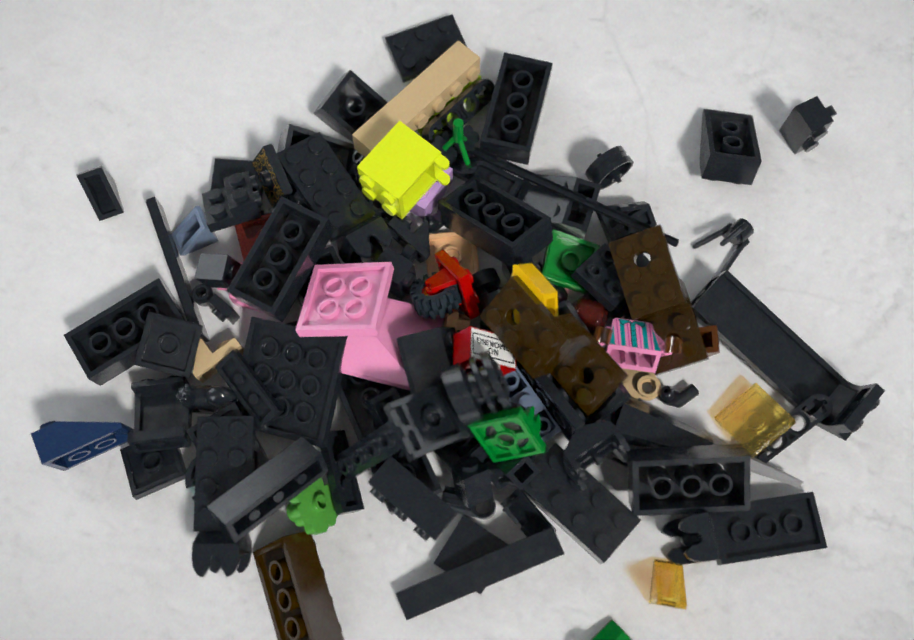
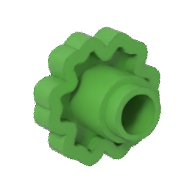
(313, 509)

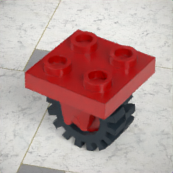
(445, 290)

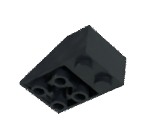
(564, 213)

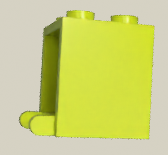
(401, 170)

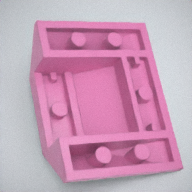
(379, 356)

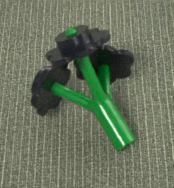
(463, 139)

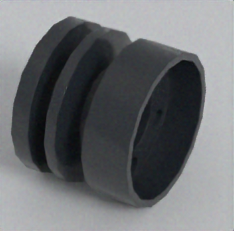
(476, 388)

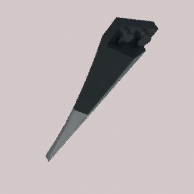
(654, 429)

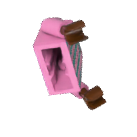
(635, 344)

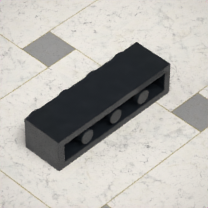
(268, 489)

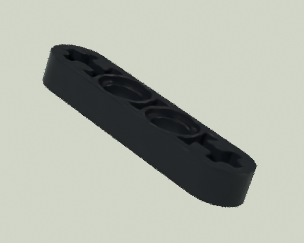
(457, 108)
(790, 435)

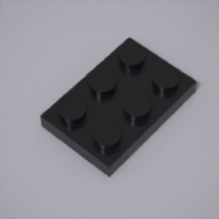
(422, 45)

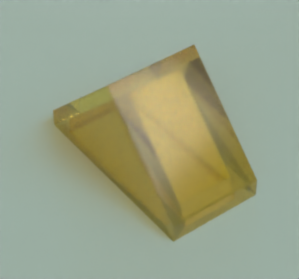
(668, 585)

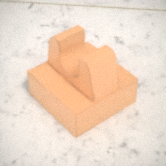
(456, 320)

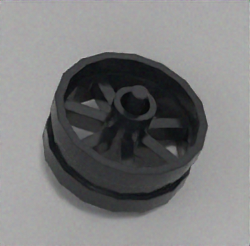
(609, 167)

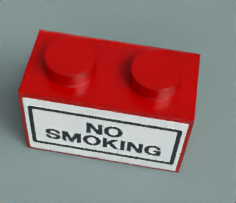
(473, 341)

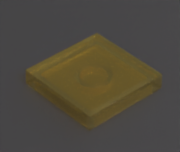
(754, 420)

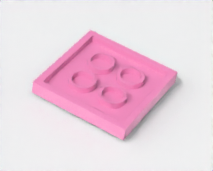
(345, 300)

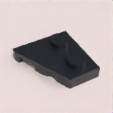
(614, 230)

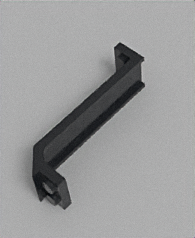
(782, 355)

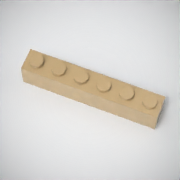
(421, 97)

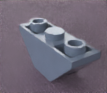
(523, 394)

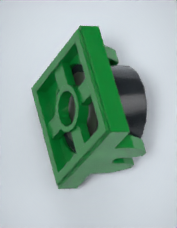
(510, 433)

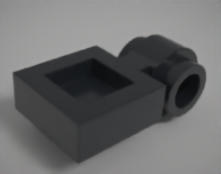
(221, 308)

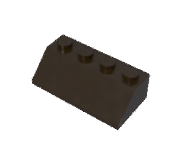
(297, 589)

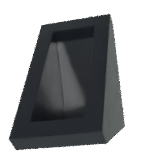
(101, 192)

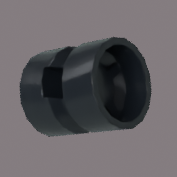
(486, 286)

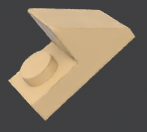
(207, 360)

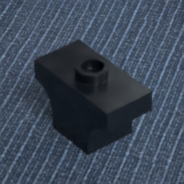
(513, 472)

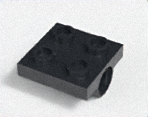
(600, 278)

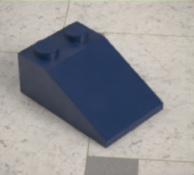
(72, 443)

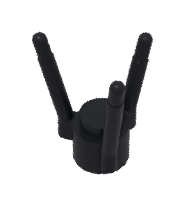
(736, 234)

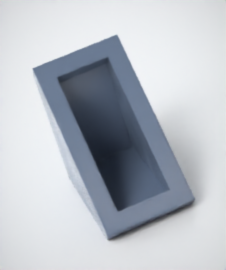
(193, 233)

